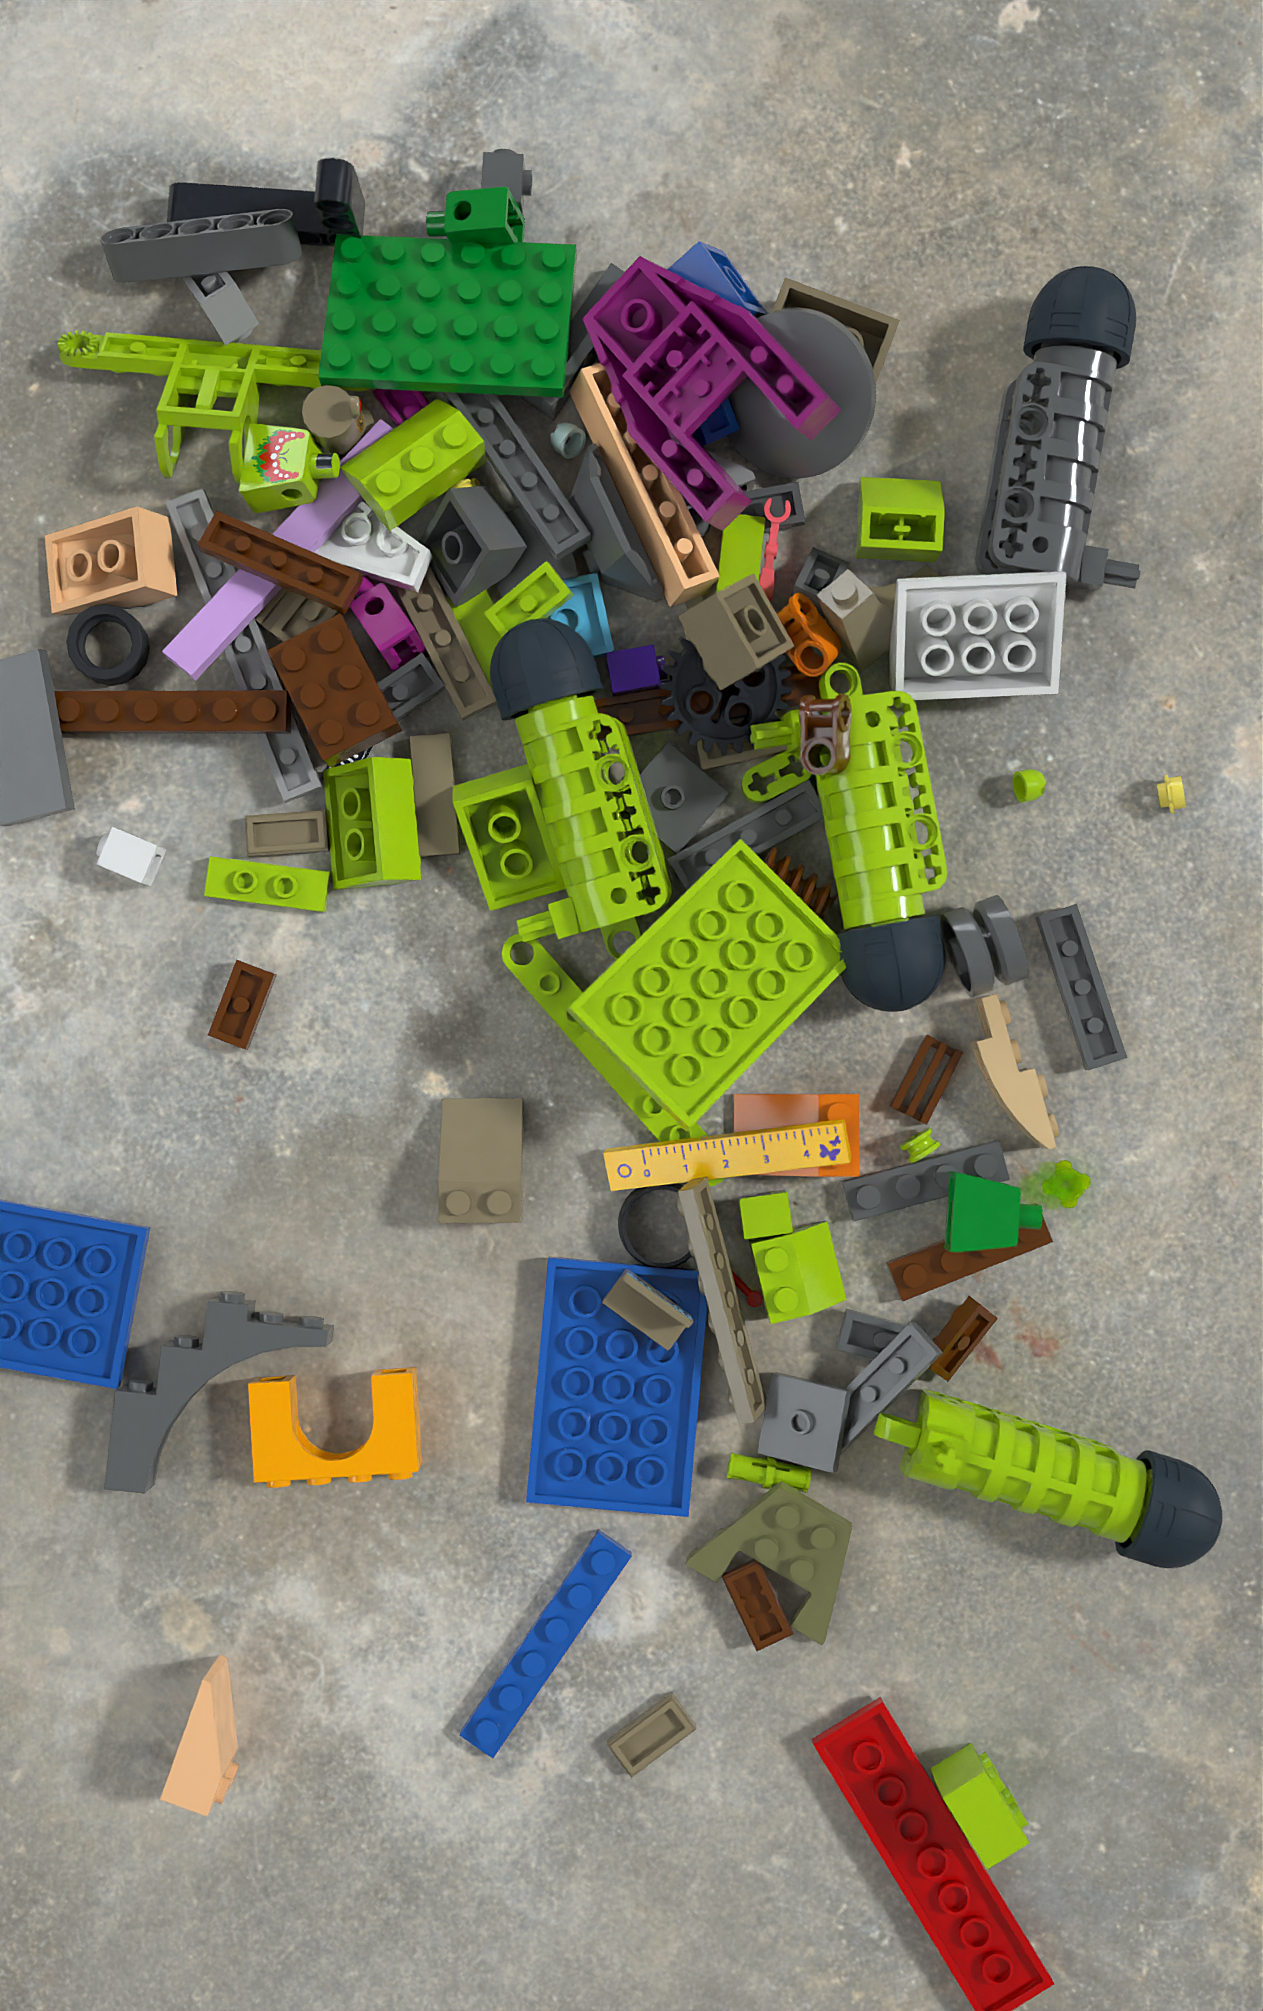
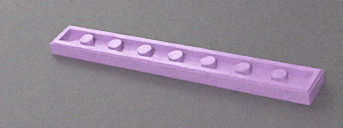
(247, 594)

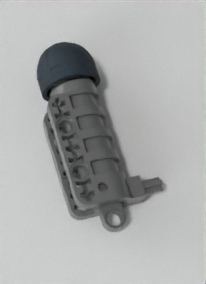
(1078, 338)

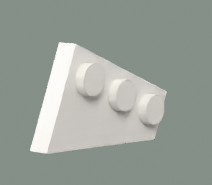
(375, 552)

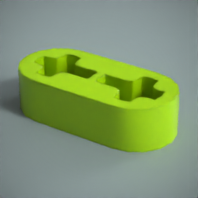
(773, 767)

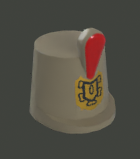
(336, 419)

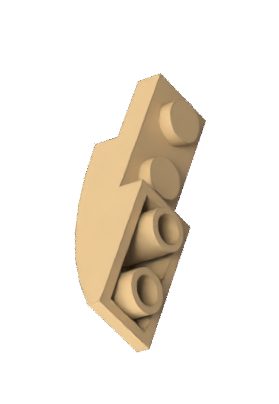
(1015, 1090)

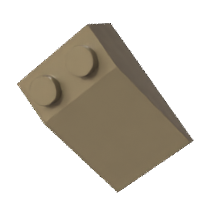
(481, 1161)

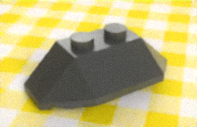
(614, 543)

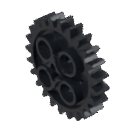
(688, 677)

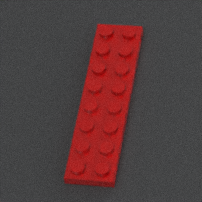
(932, 1860)

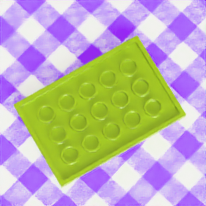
(711, 984)

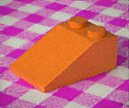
(790, 1109)

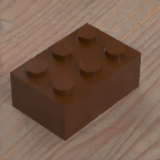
(334, 690)

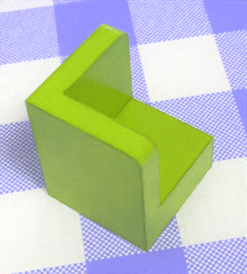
(766, 1215)

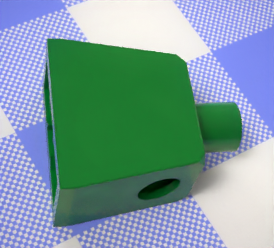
(478, 217)
(985, 1214)

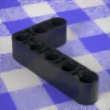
(319, 215)

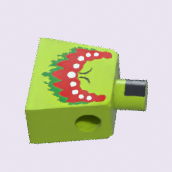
(283, 468)

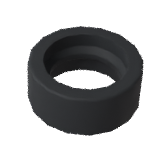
(83, 626)

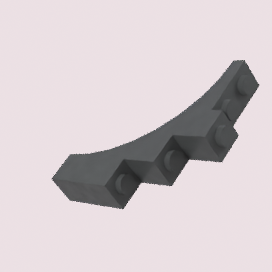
(147, 1413)

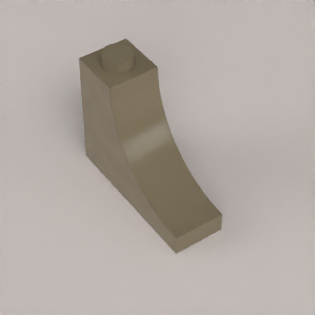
(862, 615)

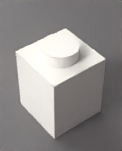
(130, 856)

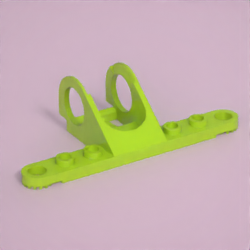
(201, 370)
(555, 994)

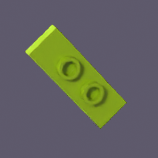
(267, 884)

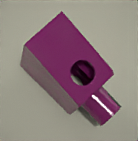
(386, 624)

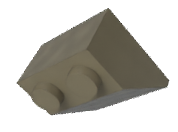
(736, 631)

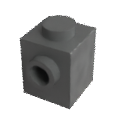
(508, 170)

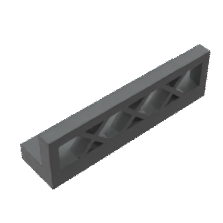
(580, 350)

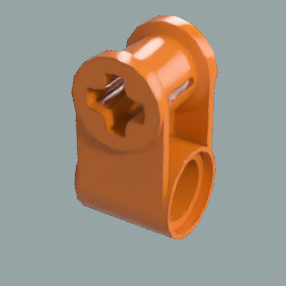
(806, 631)

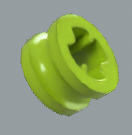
(920, 1145)

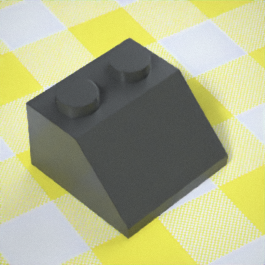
(471, 543)

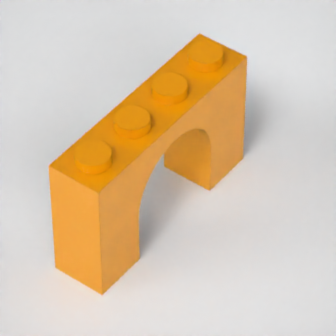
(286, 1454)

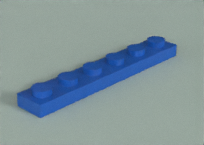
(545, 1644)

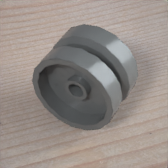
(984, 946)

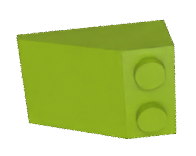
(507, 837)

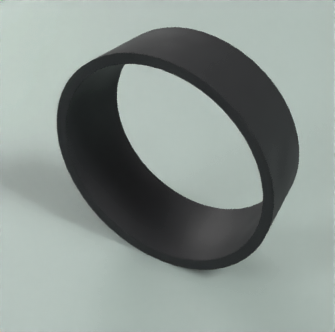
(627, 1204)

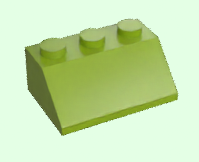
(416, 462)
(372, 823)

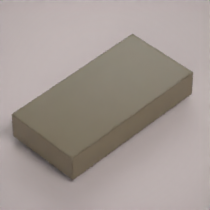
(287, 833)
(651, 1734)

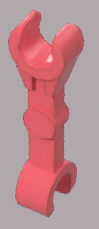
(766, 577)

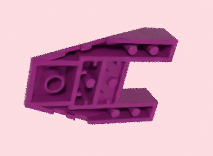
(676, 359)

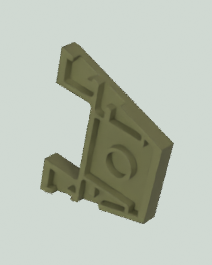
(792, 1539)

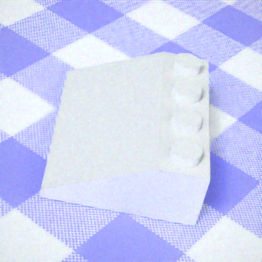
(977, 635)

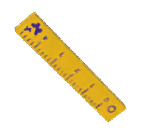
(728, 1155)

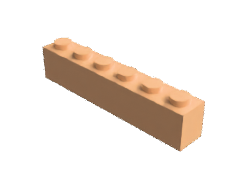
(647, 494)

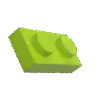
(532, 598)

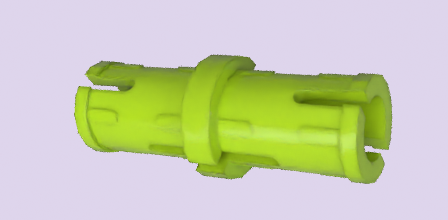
(768, 1472)

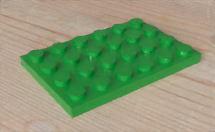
(448, 316)

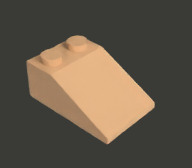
(111, 562)
(206, 1753)

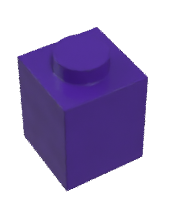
(634, 670)

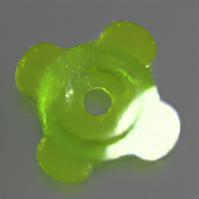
(1078, 1184)

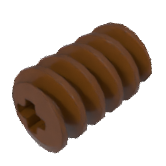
(815, 898)

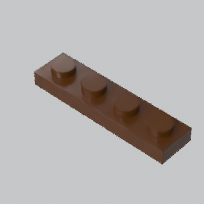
(280, 562)
(936, 1266)

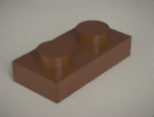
(242, 1004)
(961, 1336)

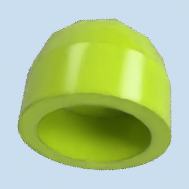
(1028, 785)

